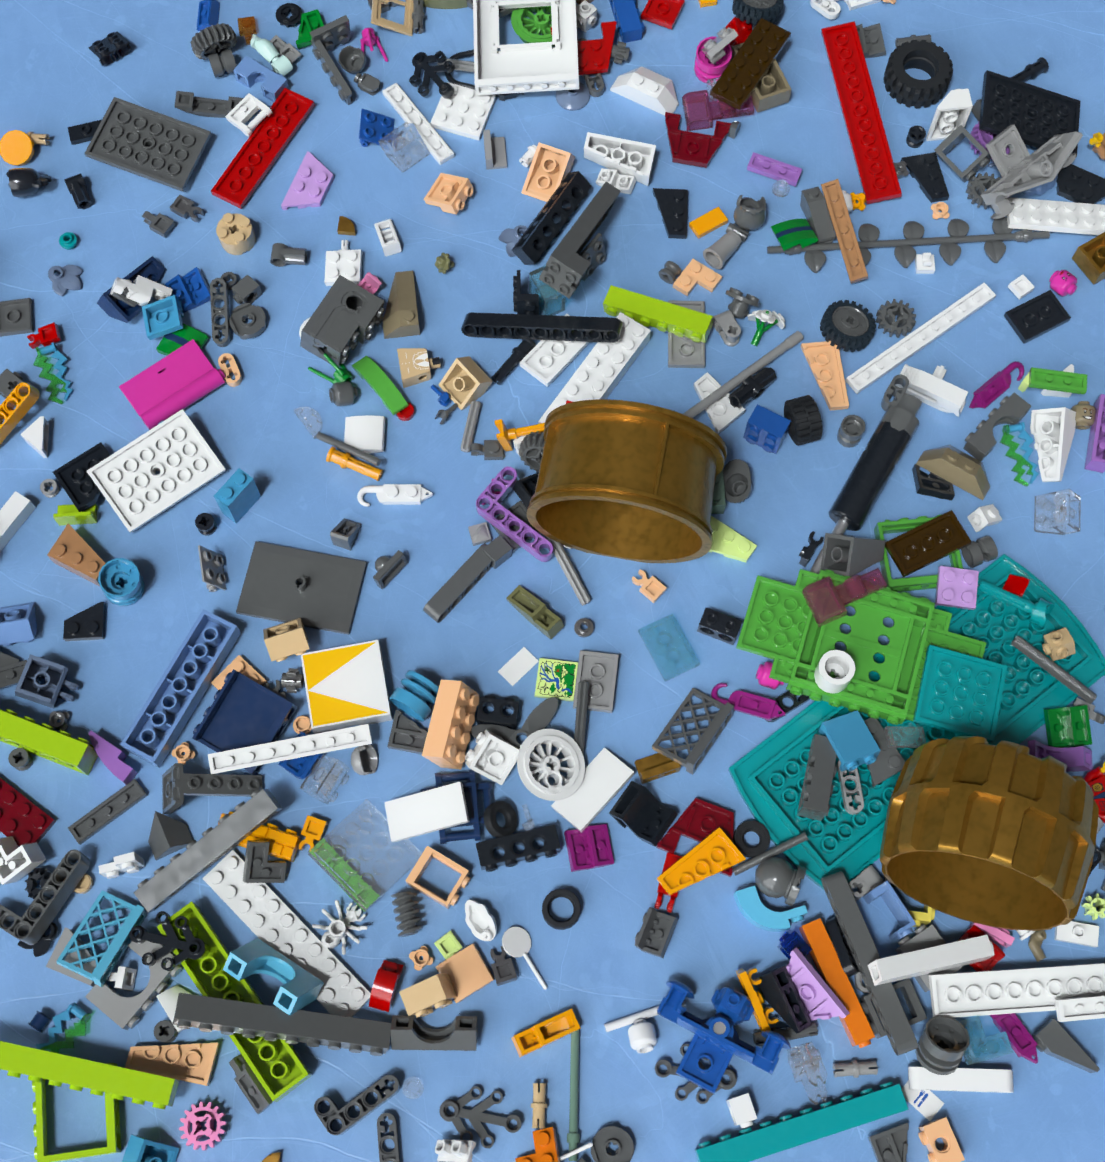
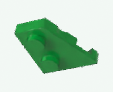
(309, 22)

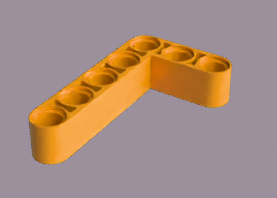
(24, 404)

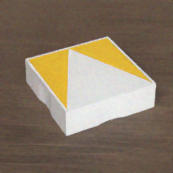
(346, 686)

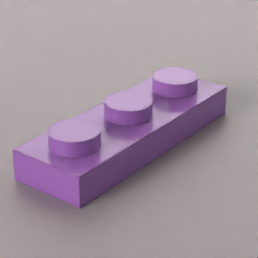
(774, 169)

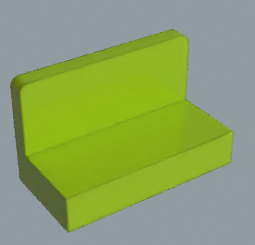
(70, 515)

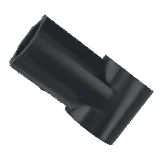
(77, 187)

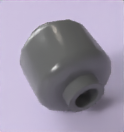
(342, 393)

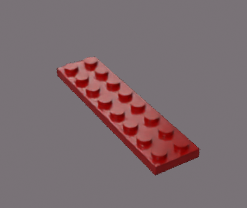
(262, 148)

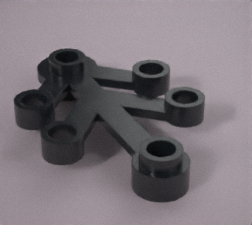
(420, 61)
(170, 942)

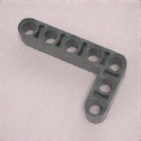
(43, 903)

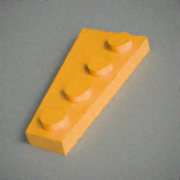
(703, 861)

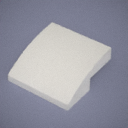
(365, 433)

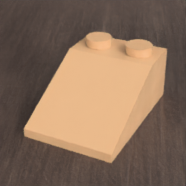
(547, 171)

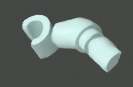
(269, 52)

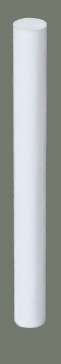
(630, 1019)

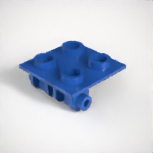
(374, 127)

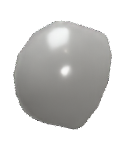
(364, 760)

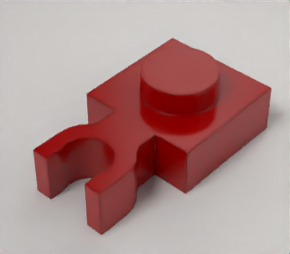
(46, 335)

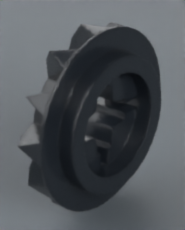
(284, 10)
(37, 874)

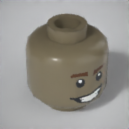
(1084, 415)

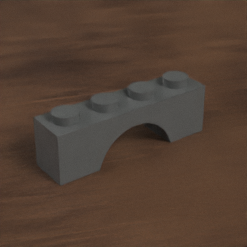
(1010, 412)
(411, 1035)

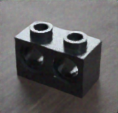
(719, 626)
(497, 716)

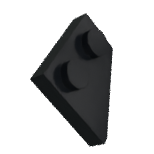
(932, 484)
(86, 624)

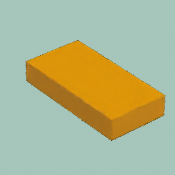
(708, 222)

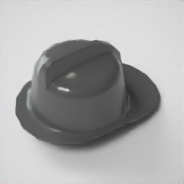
(737, 481)

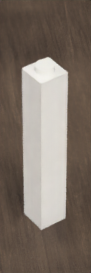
(12, 516)
(931, 960)

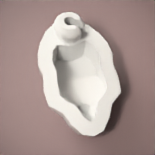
(480, 920)

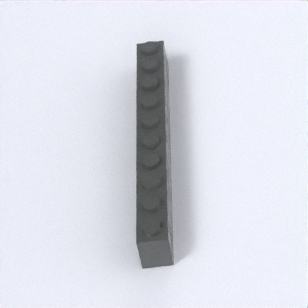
(275, 1024)

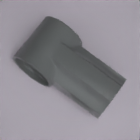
(283, 255)

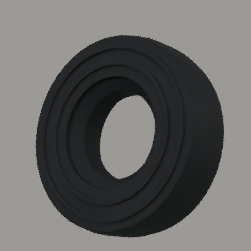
(509, 815)
(760, 830)

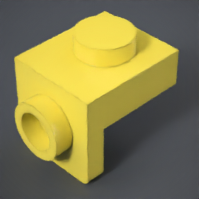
(922, 917)

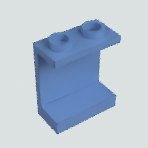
(895, 906)

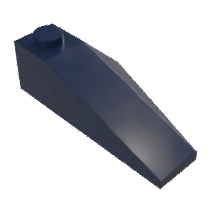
(120, 310)

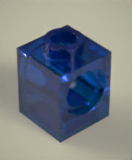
(790, 942)

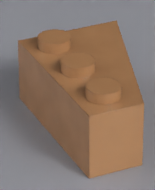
(76, 555)

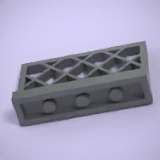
(709, 734)

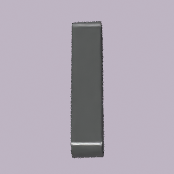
(458, 585)

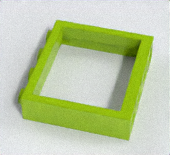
(40, 1128)

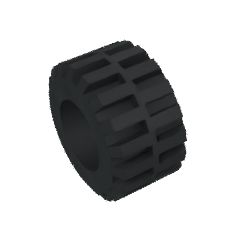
(805, 420)

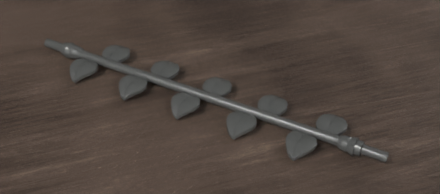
(913, 236)

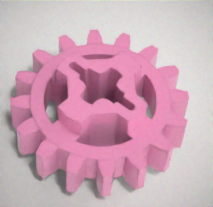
(210, 1132)

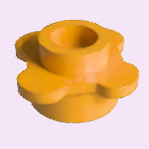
(861, 200)

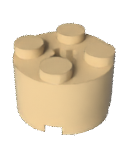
(235, 233)

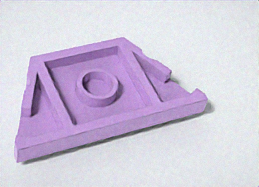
(309, 184)
(813, 991)

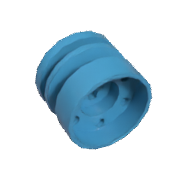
(116, 573)
(413, 699)

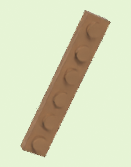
(844, 231)

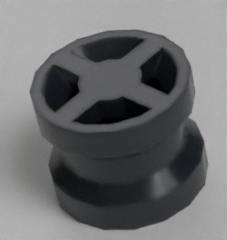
(919, 134)
(209, 524)

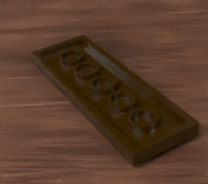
(750, 64)

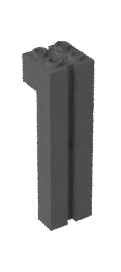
(565, 264)

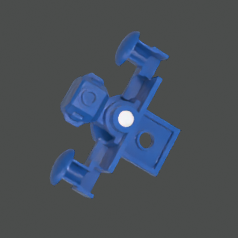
(716, 1036)

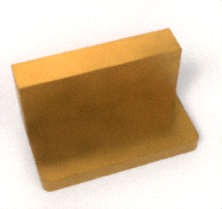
(655, 767)

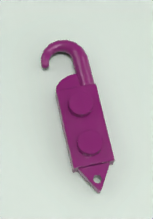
(995, 386)
(750, 704)
(1019, 1037)

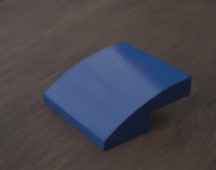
(190, 289)

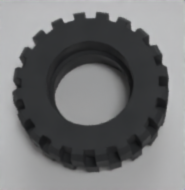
(924, 57)

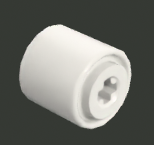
(841, 665)

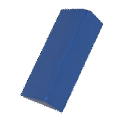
(207, 14)

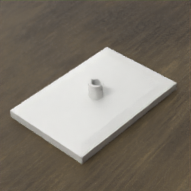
(130, 477)

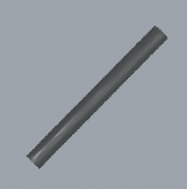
(347, 448)
(770, 853)

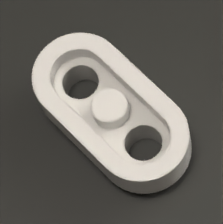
(827, 8)

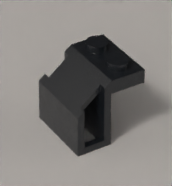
(643, 814)

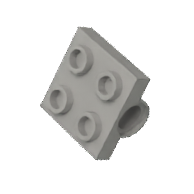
(714, 48)

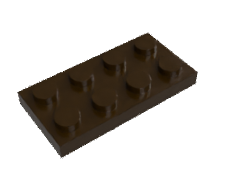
(927, 543)

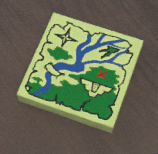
(556, 679)

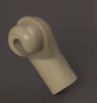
(1035, 942)

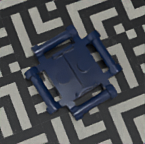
(470, 792)

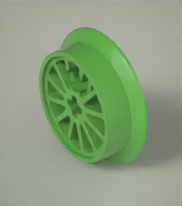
(538, 23)

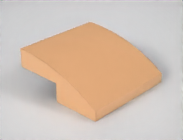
(466, 971)

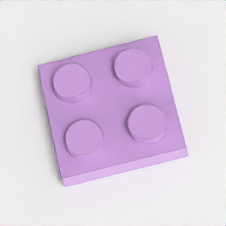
(956, 587)

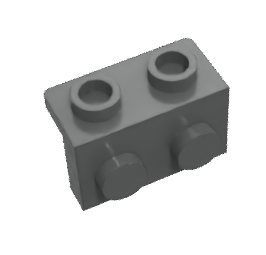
(655, 932)

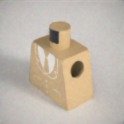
(416, 365)

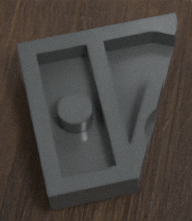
(406, 735)
(890, 1144)

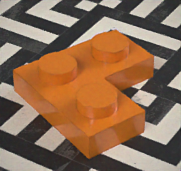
(545, 1147)

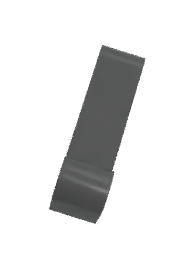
(360, 1101)

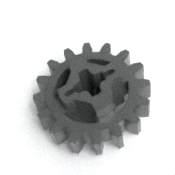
(977, 187)
(887, 314)

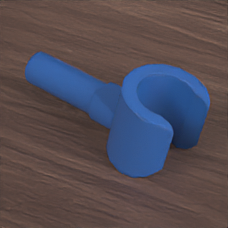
(444, 397)

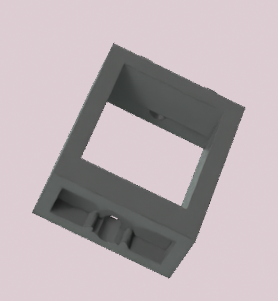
(950, 142)
(911, 1000)

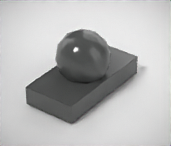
(388, 568)

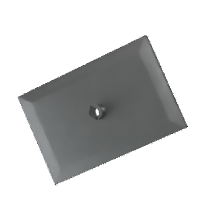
(148, 144)
(322, 601)

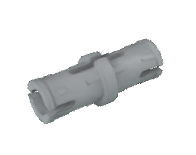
(855, 1069)

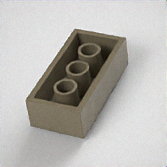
(772, 89)

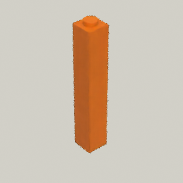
(831, 972)

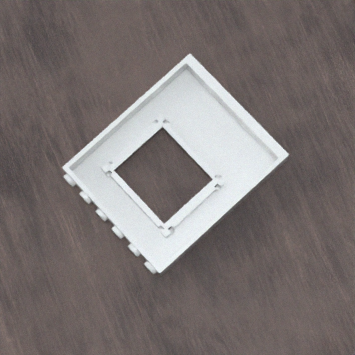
(526, 65)

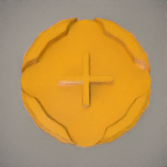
(16, 148)

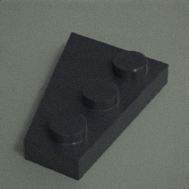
(928, 174)
(673, 210)

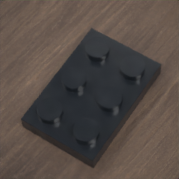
(1037, 316)

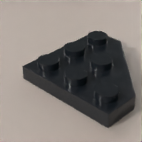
(76, 480)

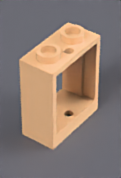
(422, 864)

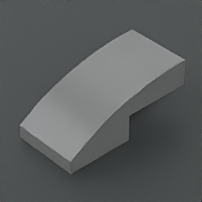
(285, 49)

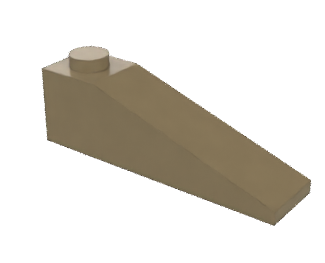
(401, 309)

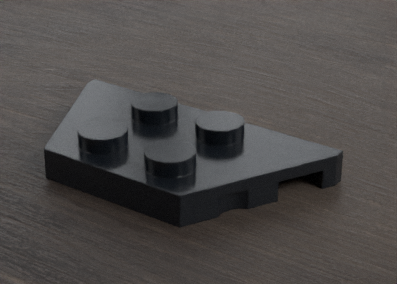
(1080, 185)

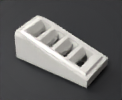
(393, 244)

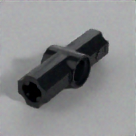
(752, 387)

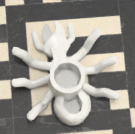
(338, 928)

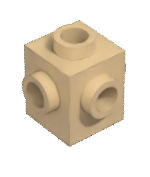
(1058, 644)

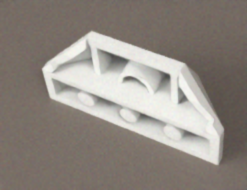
(647, 90)

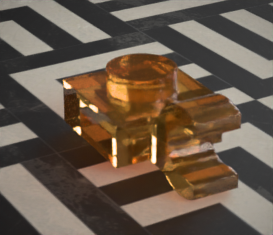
(247, 28)

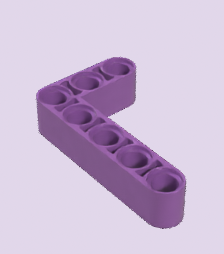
(509, 518)

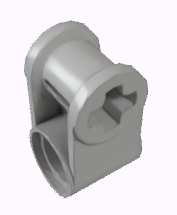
(727, 328)
(865, 882)

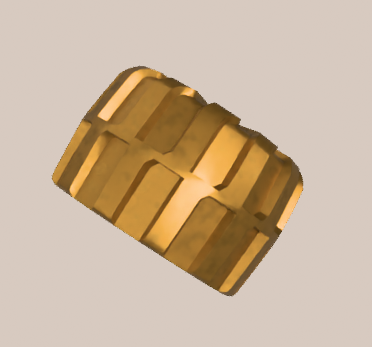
(990, 834)

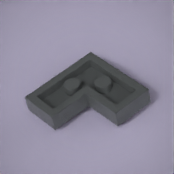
(257, 867)

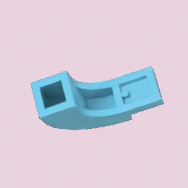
(762, 917)

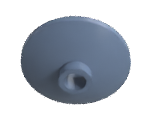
(573, 101)

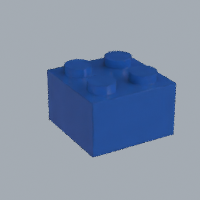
(766, 429)

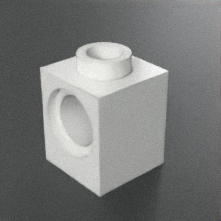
(742, 1110)

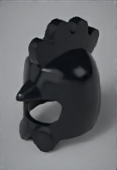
(26, 181)

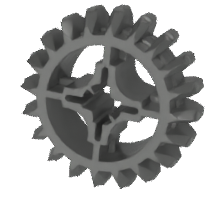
(213, 40)
(532, 449)

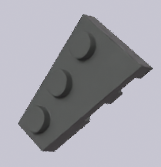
(889, 759)

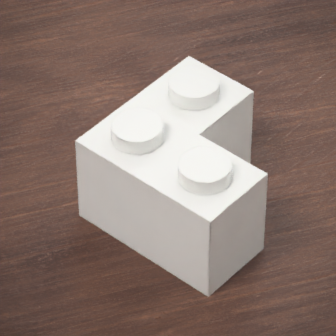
(18, 861)

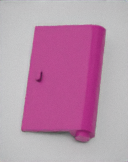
(172, 384)

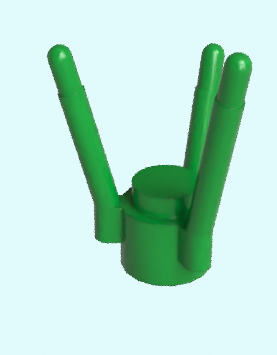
(341, 374)

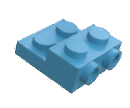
(163, 317)

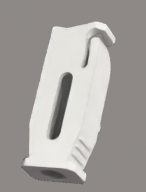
(934, 390)

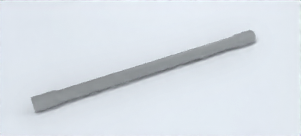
(788, 343)

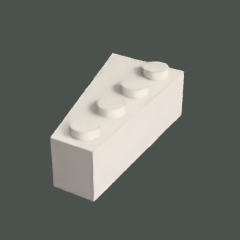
(622, 155)

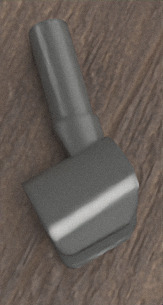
(444, 413)

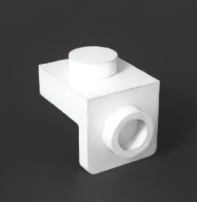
(984, 517)

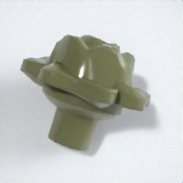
(443, 263)

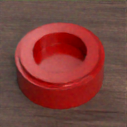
(407, 413)

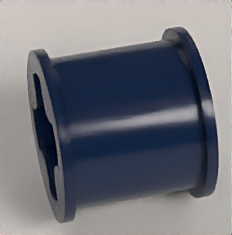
(39, 1021)

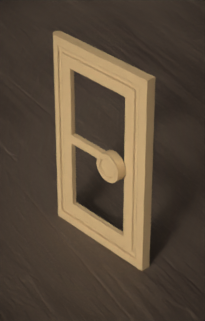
(376, 19)

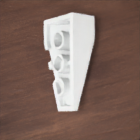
(1053, 438)

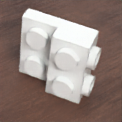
(492, 757)

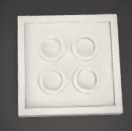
(463, 112)

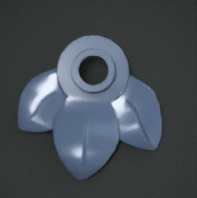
(511, 237)
(66, 280)

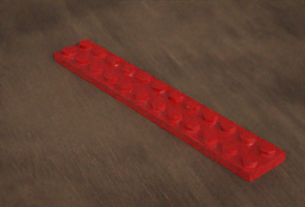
(861, 113)

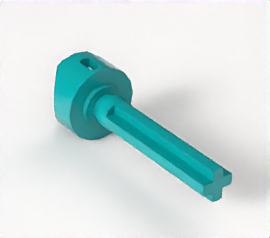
(1037, 611)

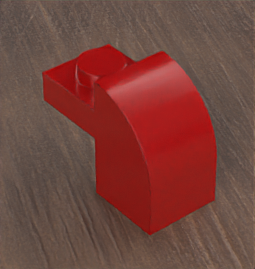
(385, 985)

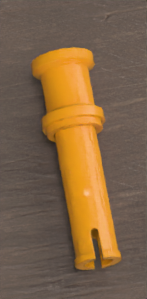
(347, 461)

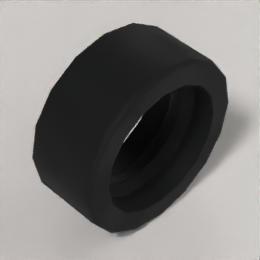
(576, 911)

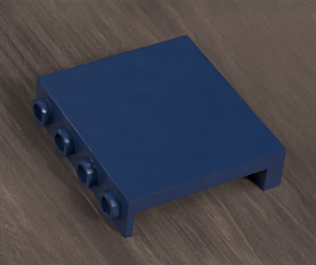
(243, 716)

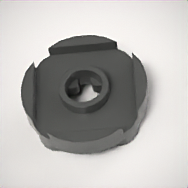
(252, 329)
(617, 1137)

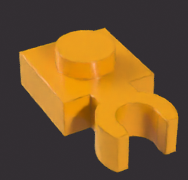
(312, 830)

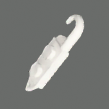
(395, 494)

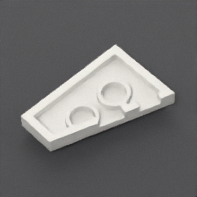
(721, 412)

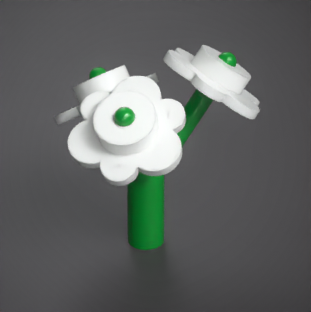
(764, 316)

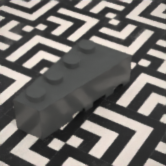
(818, 779)

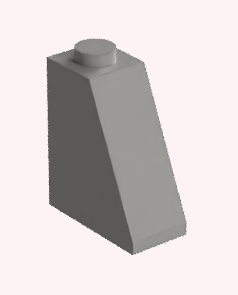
(72, 957)

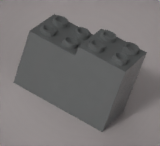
(342, 321)

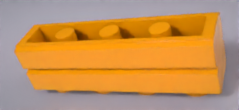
(281, 845)

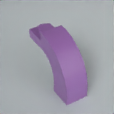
(1074, 757)

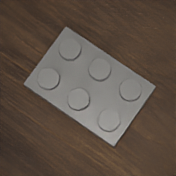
(600, 673)

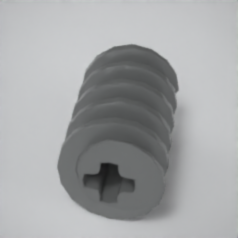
(407, 913)

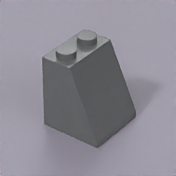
(850, 553)

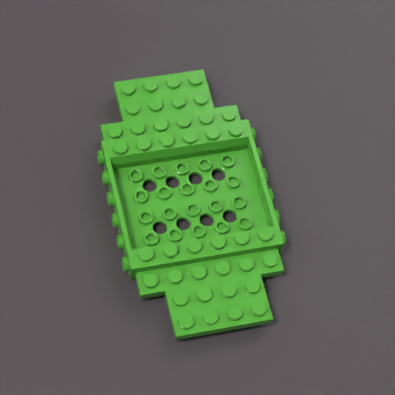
(785, 630)

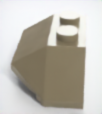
(957, 469)

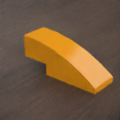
(545, 1033)

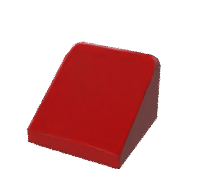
(1016, 585)

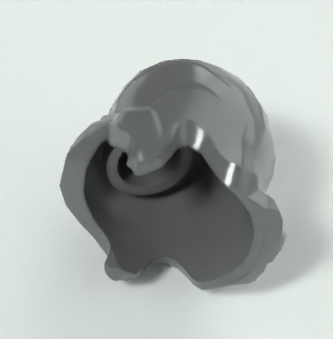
(750, 213)

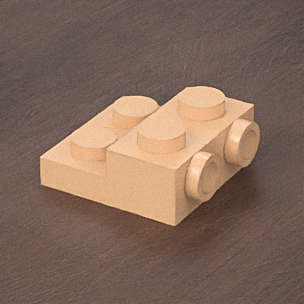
(449, 193)

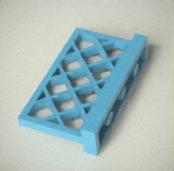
(115, 949)

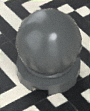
(778, 879)

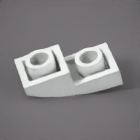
(624, 183)

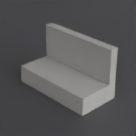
(494, 151)

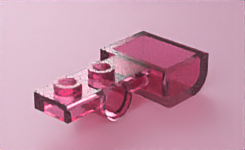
(700, 112)
(829, 601)

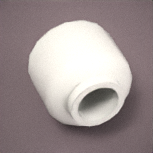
(642, 1036)

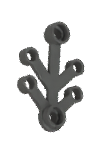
(671, 1070)
(476, 1116)

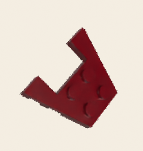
(693, 147)
(697, 824)

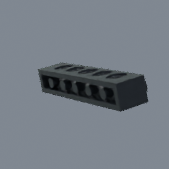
(551, 218)

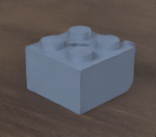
(54, 677)

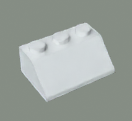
(950, 114)

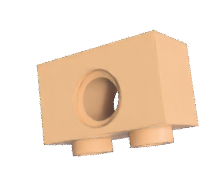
(940, 1129)

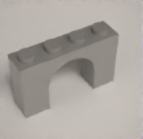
(126, 1010)

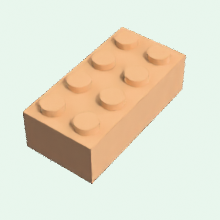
(451, 724)

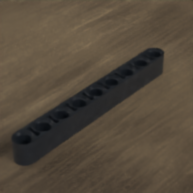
(542, 327)

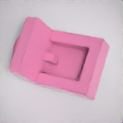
(370, 283)

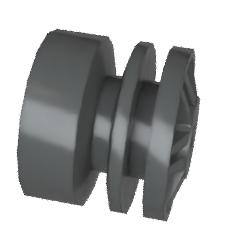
(942, 1045)

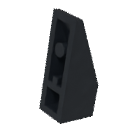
(782, 996)

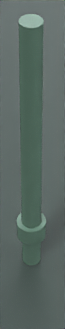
(573, 1136)

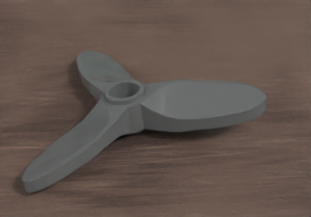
(537, 720)

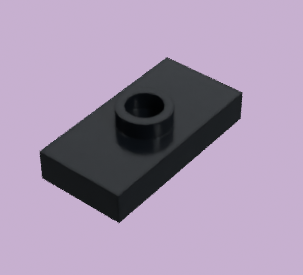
(83, 132)

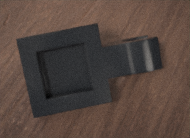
(807, 553)

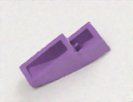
(112, 758)

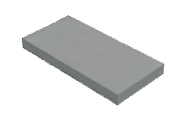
(682, 350)

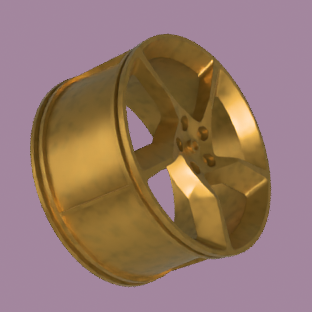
(627, 481)

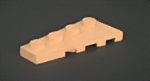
(828, 372)
(181, 1062)

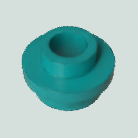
(71, 244)

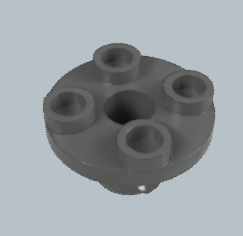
(740, 303)

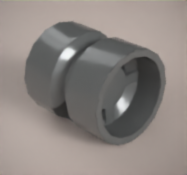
(222, 63)
(851, 431)
(982, 550)

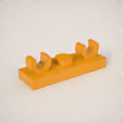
(756, 998)

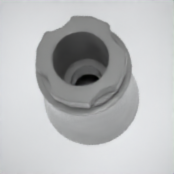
(720, 251)

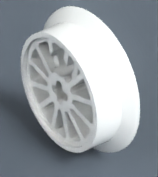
(572, 755)

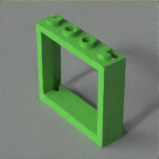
(912, 583)

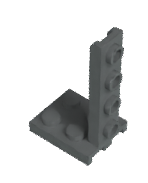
(324, 40)
(177, 784)

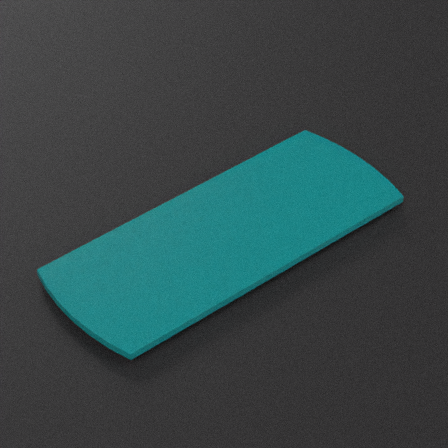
(774, 771)

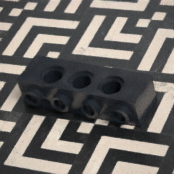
(547, 835)

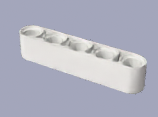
(962, 1080)

